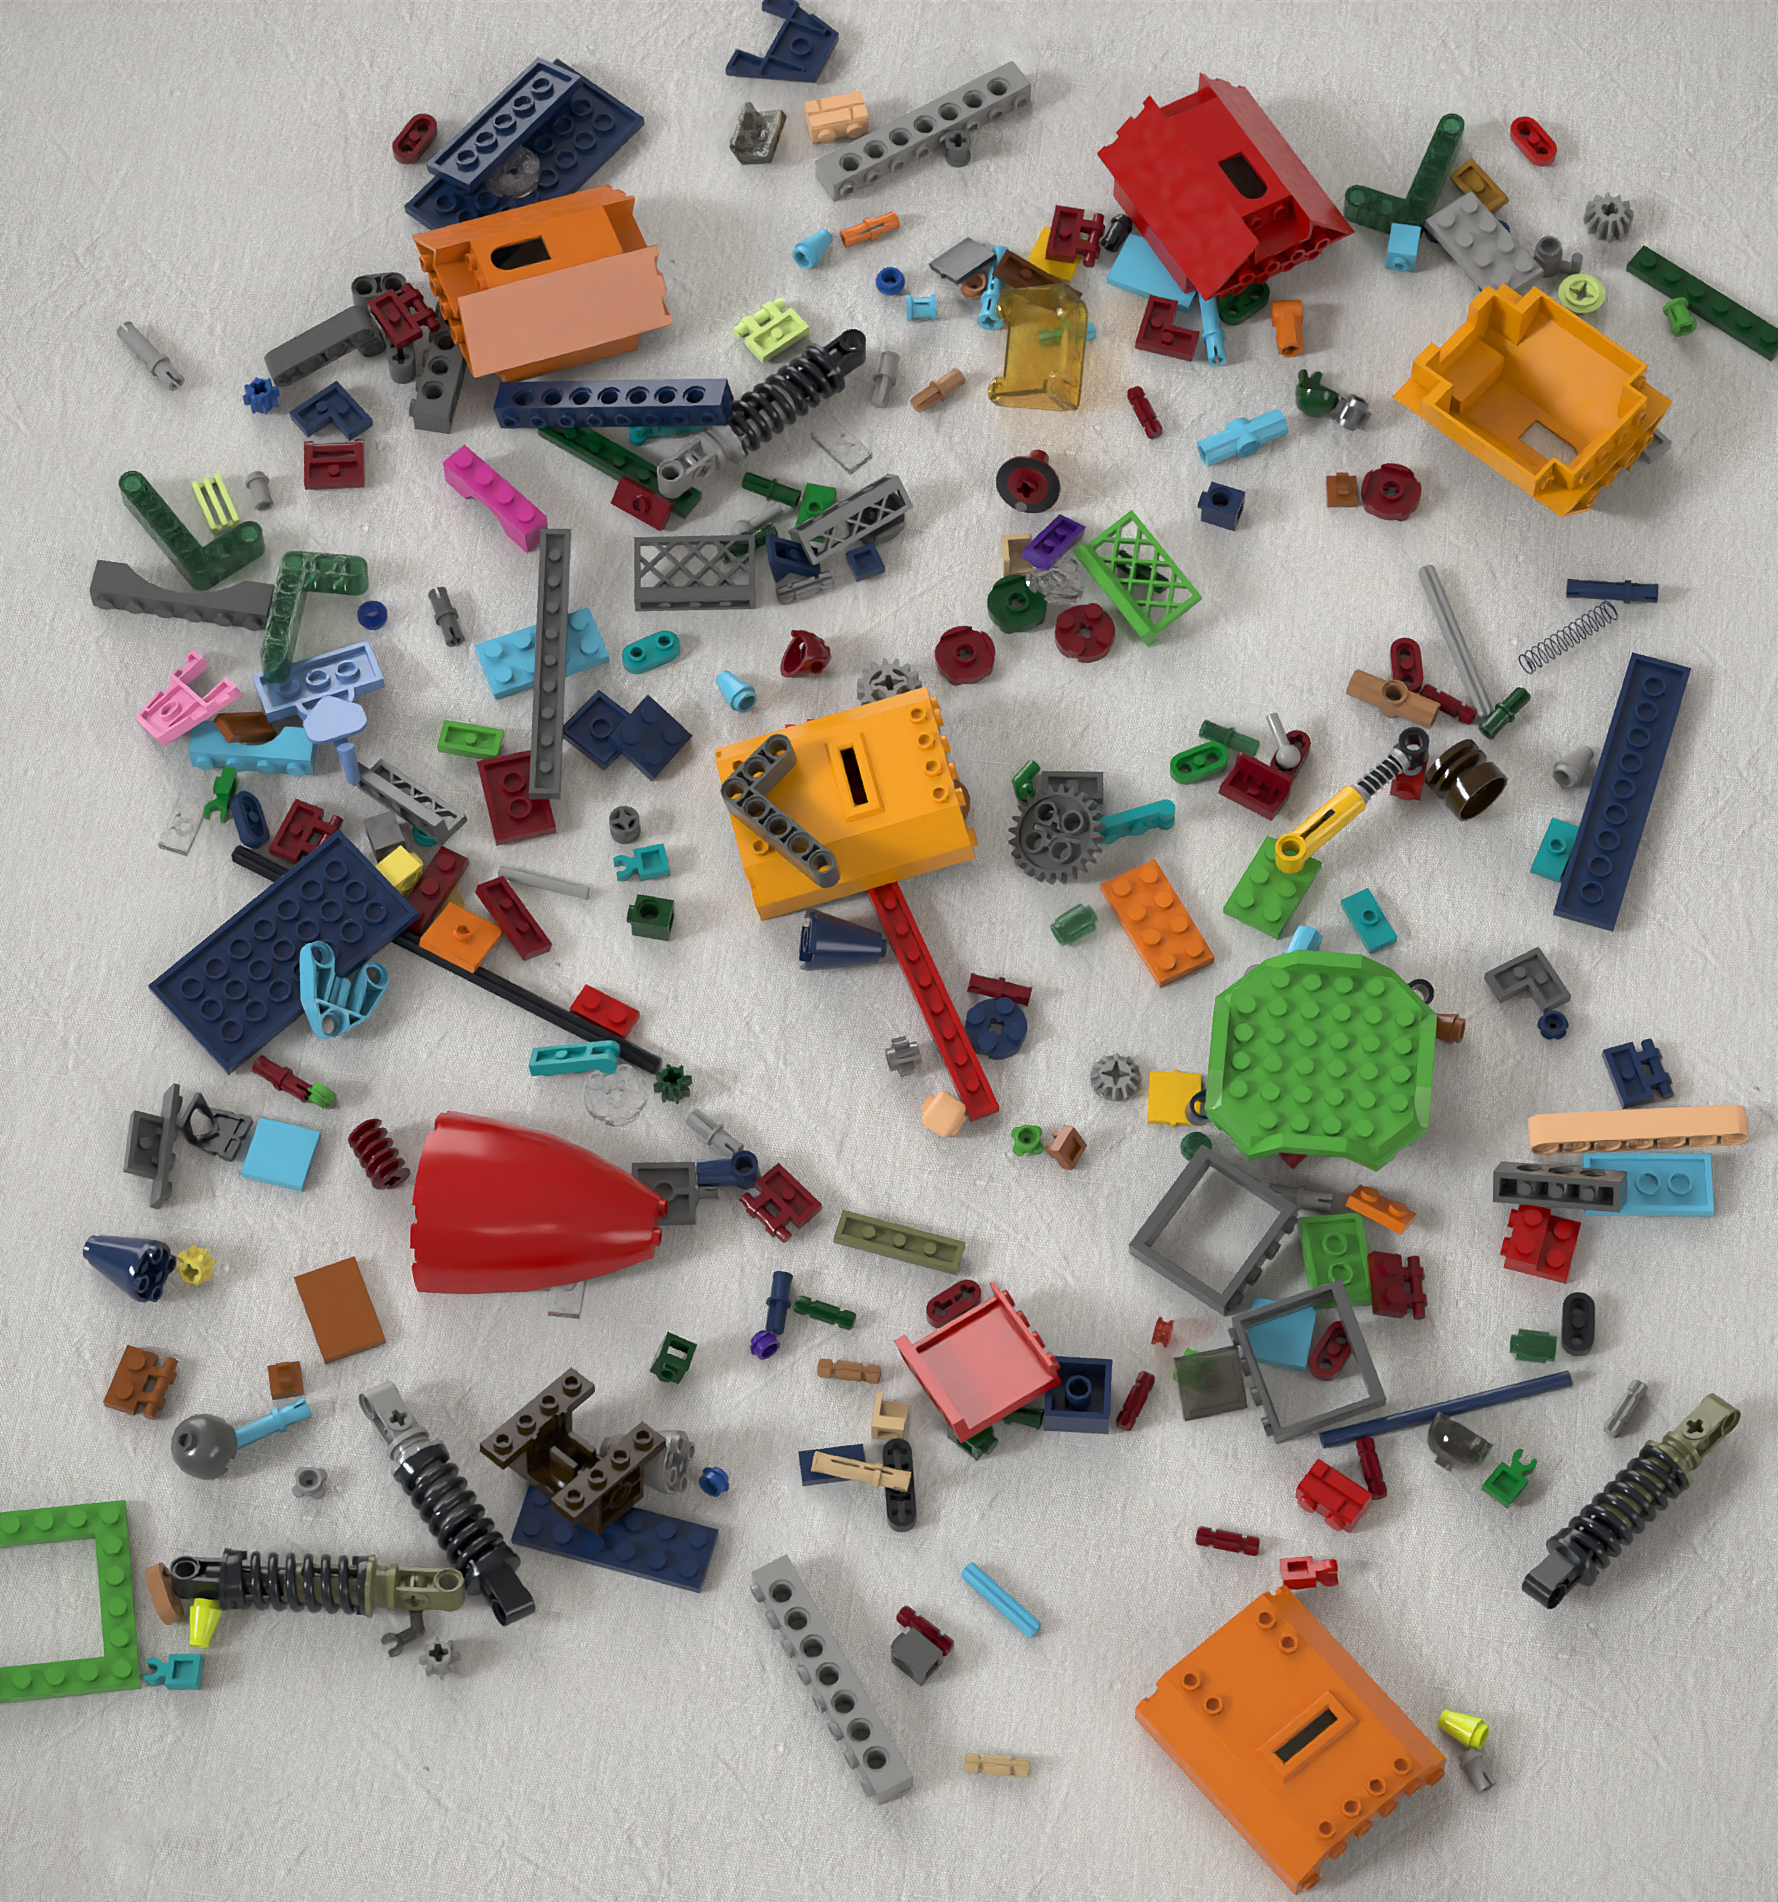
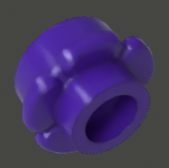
(764, 1344)

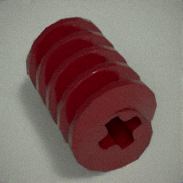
(377, 1155)

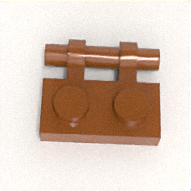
(132, 1379)

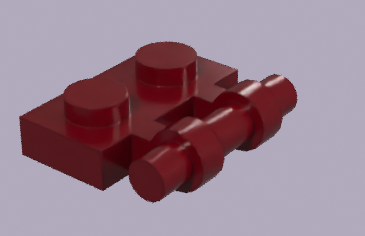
(1065, 236)
(397, 321)
(298, 829)
(787, 1196)
(1388, 1288)

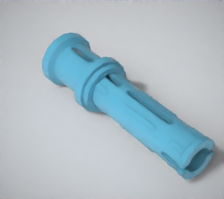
(991, 296)

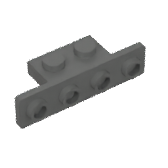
(151, 1145)

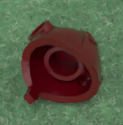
(809, 659)

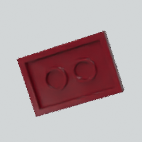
(507, 798)

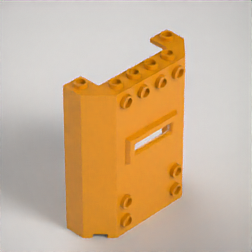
(901, 832)

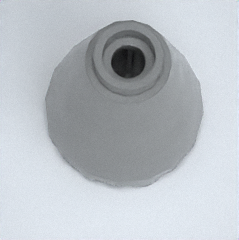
(669, 1467)

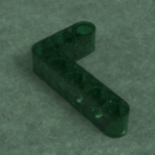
(1401, 211)
(180, 538)
(296, 576)

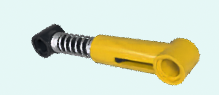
(1349, 802)

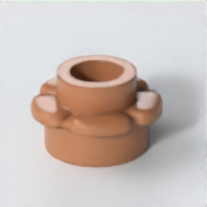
(977, 280)

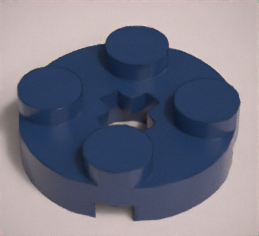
(1001, 1012)

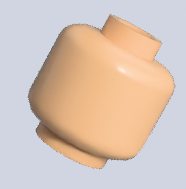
(943, 1114)

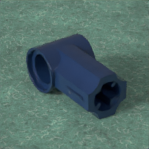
(724, 1171)

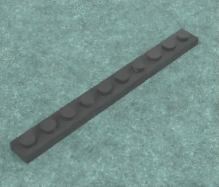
(550, 664)

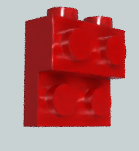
(1540, 1243)

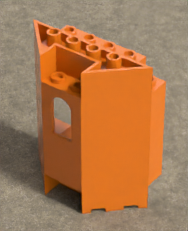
(555, 312)

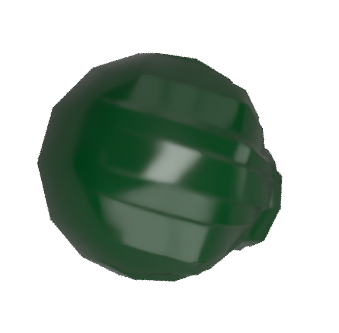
(1312, 397)

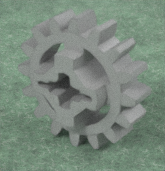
(877, 682)

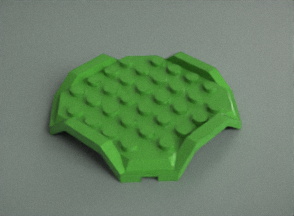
(1321, 1059)

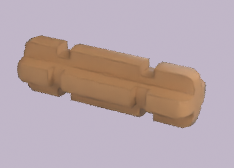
(849, 1371)

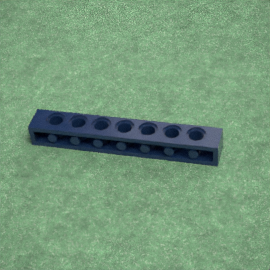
(613, 403)

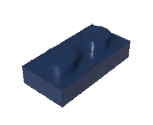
(806, 1457)

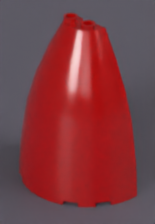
(522, 1210)

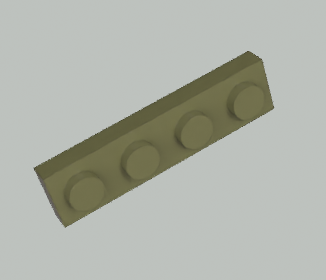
(899, 1242)

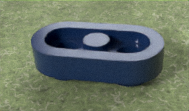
(249, 820)

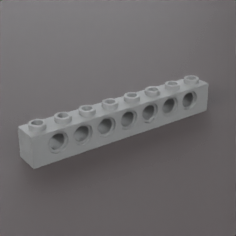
(909, 131)
(782, 1577)

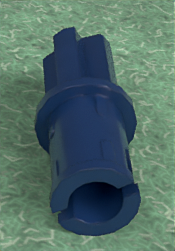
(778, 1302)

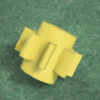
(195, 1265)

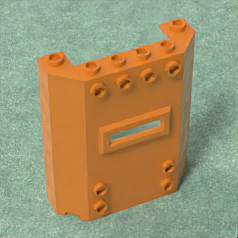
(1253, 1692)

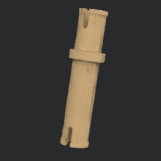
(869, 1473)

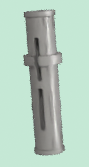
(157, 363)

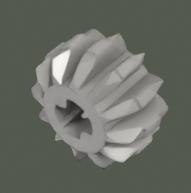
(1608, 217)

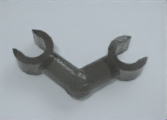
(415, 1631)

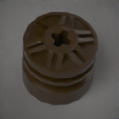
(1466, 780)

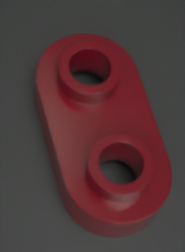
(411, 140)
(1407, 669)
(1330, 1352)

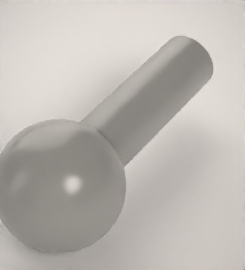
(758, 521)
(1287, 755)

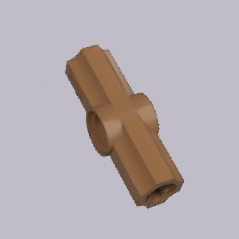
(1377, 691)

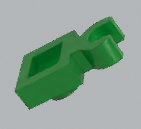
(1508, 1481)

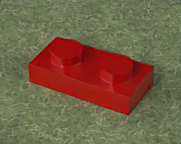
(605, 1011)

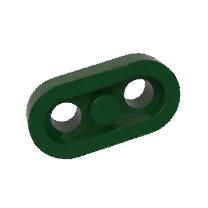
(1243, 303)

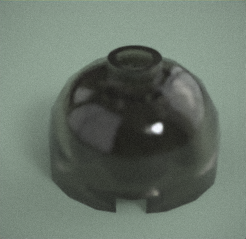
(1455, 1444)

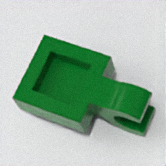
(225, 789)

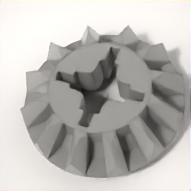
(1105, 1086)

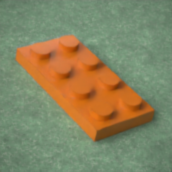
(1157, 923)

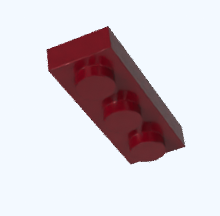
(435, 887)
(513, 918)

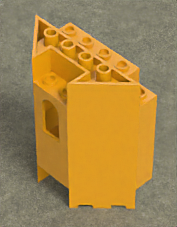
(1544, 365)

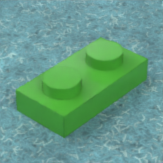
(470, 740)

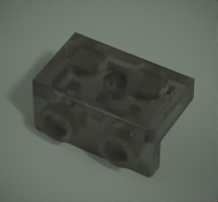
(757, 135)

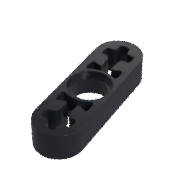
(909, 1506)

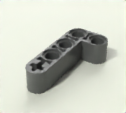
(374, 286)
(324, 344)

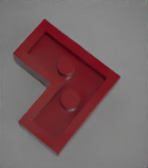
(1159, 334)

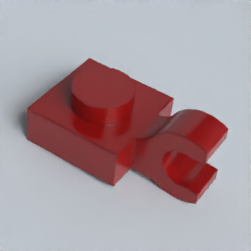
(1303, 1572)

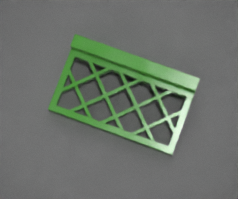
(1123, 598)

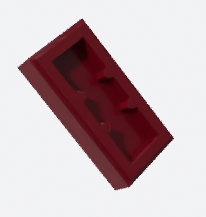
(642, 503)

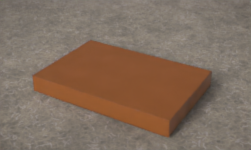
(339, 1310)

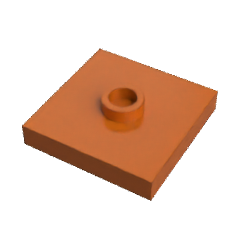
(461, 937)

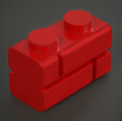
(1333, 1497)

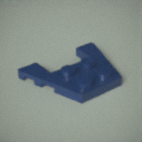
(797, 50)

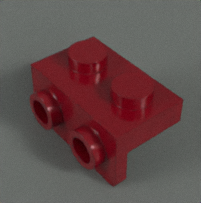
(1257, 786)

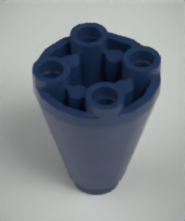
(132, 1264)

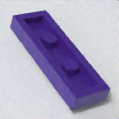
(1053, 542)

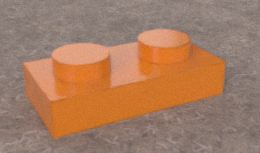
(1381, 1209)

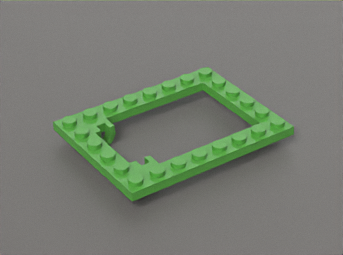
(120, 1663)

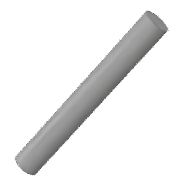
(544, 882)

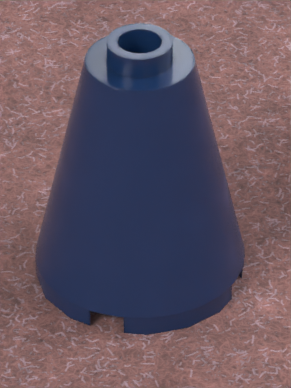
(837, 943)

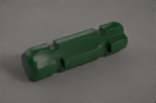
(824, 1312)

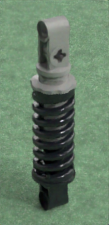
(765, 411)
(447, 1506)

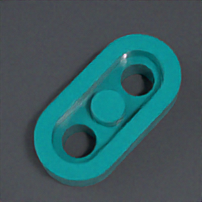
(652, 652)

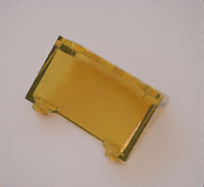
(1042, 348)

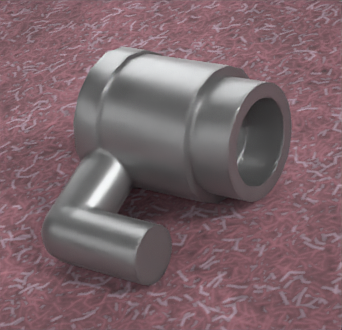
(1549, 255)

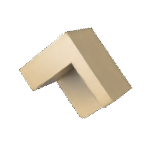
(1011, 553)
(888, 1419)

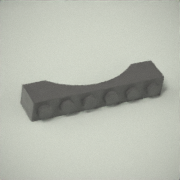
(242, 605)

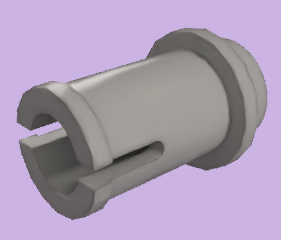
(257, 483)
(1477, 1770)

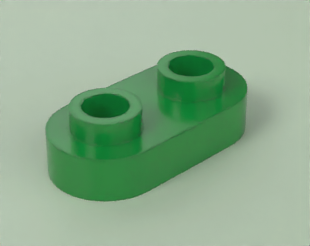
(1197, 762)

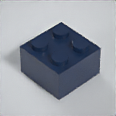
(1081, 1398)

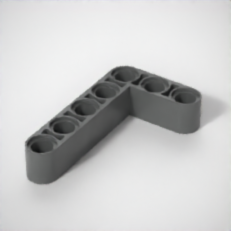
(773, 819)

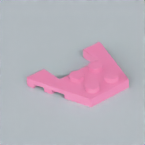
(179, 708)

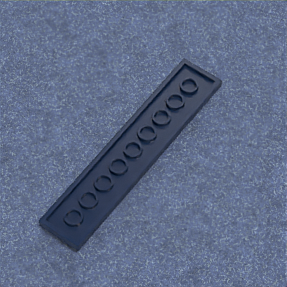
(1622, 792)

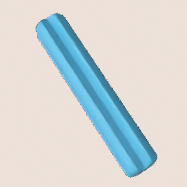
(1001, 1599)

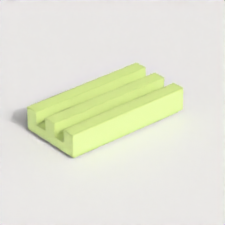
(208, 484)

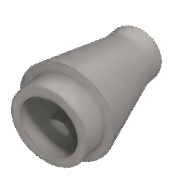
(1572, 767)

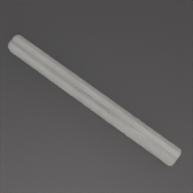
(1455, 641)

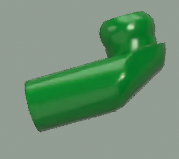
(1022, 781)

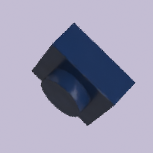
(865, 562)

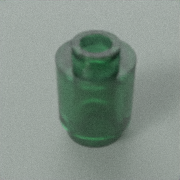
(1074, 924)
(1533, 1346)

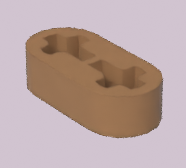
(165, 1601)

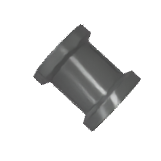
(957, 147)

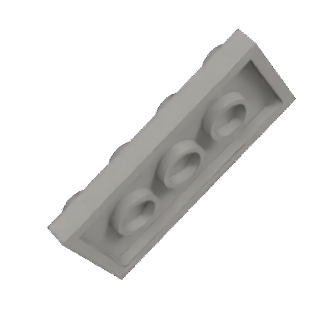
(1483, 245)

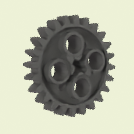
(1045, 860)

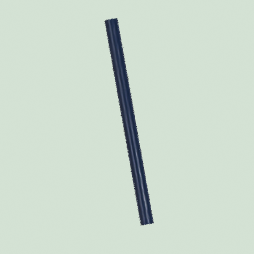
(1449, 1408)

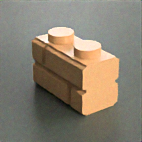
(836, 117)

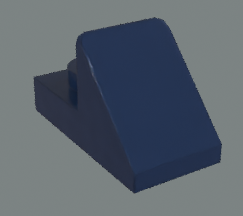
(789, 557)

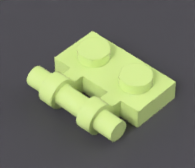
(774, 336)

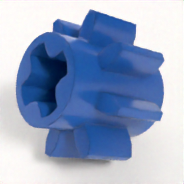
(261, 395)

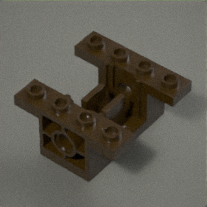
(564, 1466)

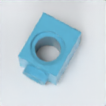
(1403, 247)

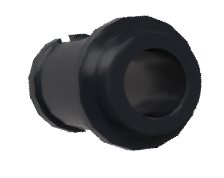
(1119, 228)

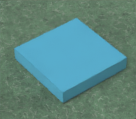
(281, 1154)
(1283, 1340)

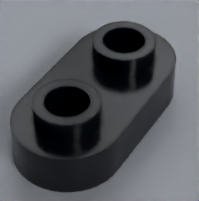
(1578, 1325)

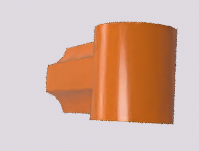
(1287, 320)

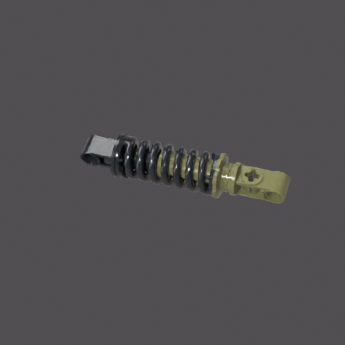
(1624, 1503)
(315, 1584)

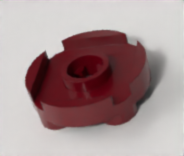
(1391, 507)
(1084, 617)
(959, 670)

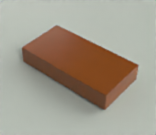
(245, 727)

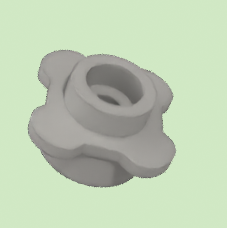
(306, 1474)

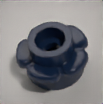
(1556, 1018)

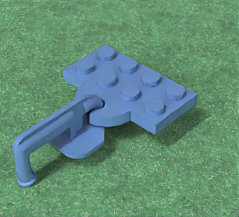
(325, 698)

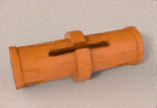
(887, 221)

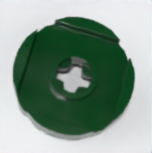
(1015, 619)

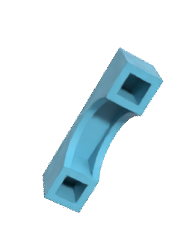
(287, 753)

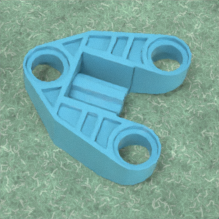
(334, 996)

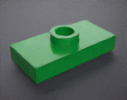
(815, 500)

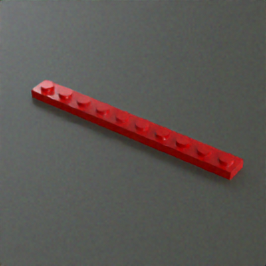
(933, 1001)

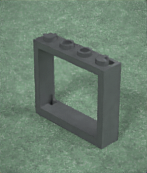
(1251, 1270)
(1333, 1290)

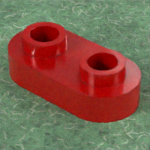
(1536, 142)

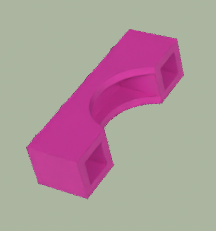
(476, 479)

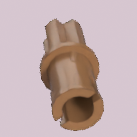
(938, 390)

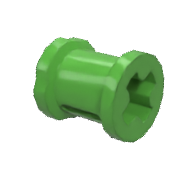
(1680, 317)

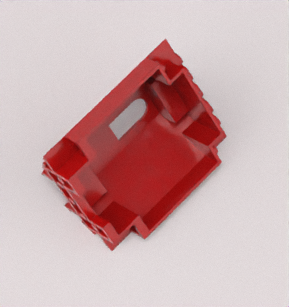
(1193, 212)

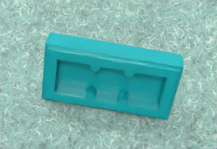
(1555, 850)
(1368, 921)

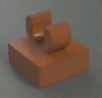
(1341, 490)
(1066, 1147)
(285, 1380)

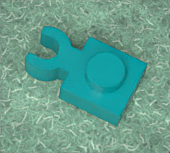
(648, 863)
(180, 1672)

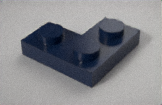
(333, 406)

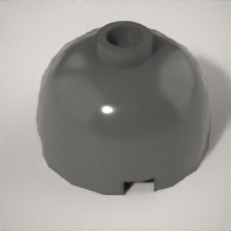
(204, 1446)

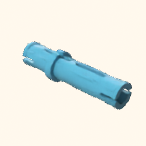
(1213, 334)
(272, 1423)

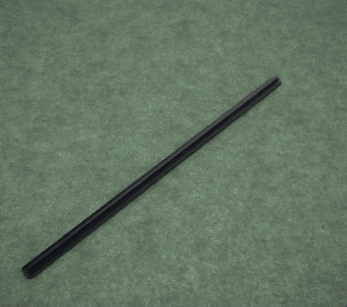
(486, 979)

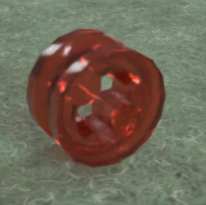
(1162, 1332)

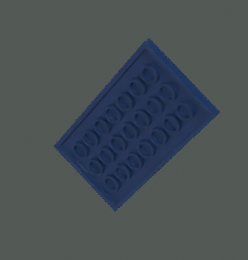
(569, 149)
(245, 976)

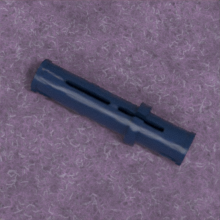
(1607, 590)

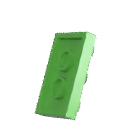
(1267, 895)
(1335, 1250)

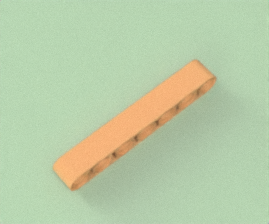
(1637, 1129)

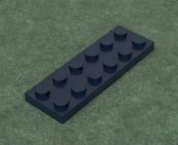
(504, 124)
(635, 1544)

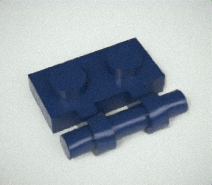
(1628, 1075)

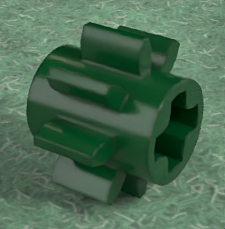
(669, 1076)

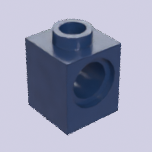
(1226, 516)

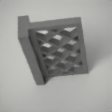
(689, 596)

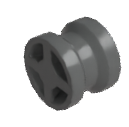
(629, 819)

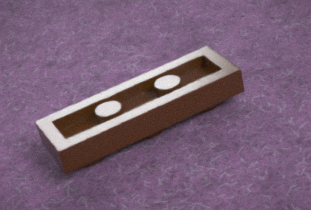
(1021, 273)

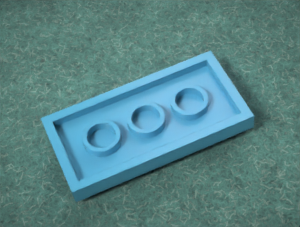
(511, 657)
(1660, 1183)

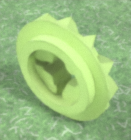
(1574, 285)

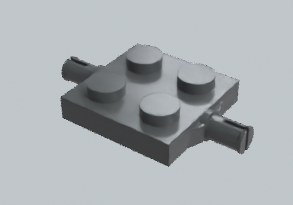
(677, 1184)

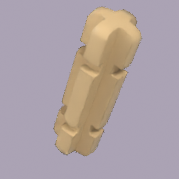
(997, 1765)

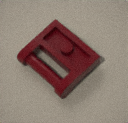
(334, 471)

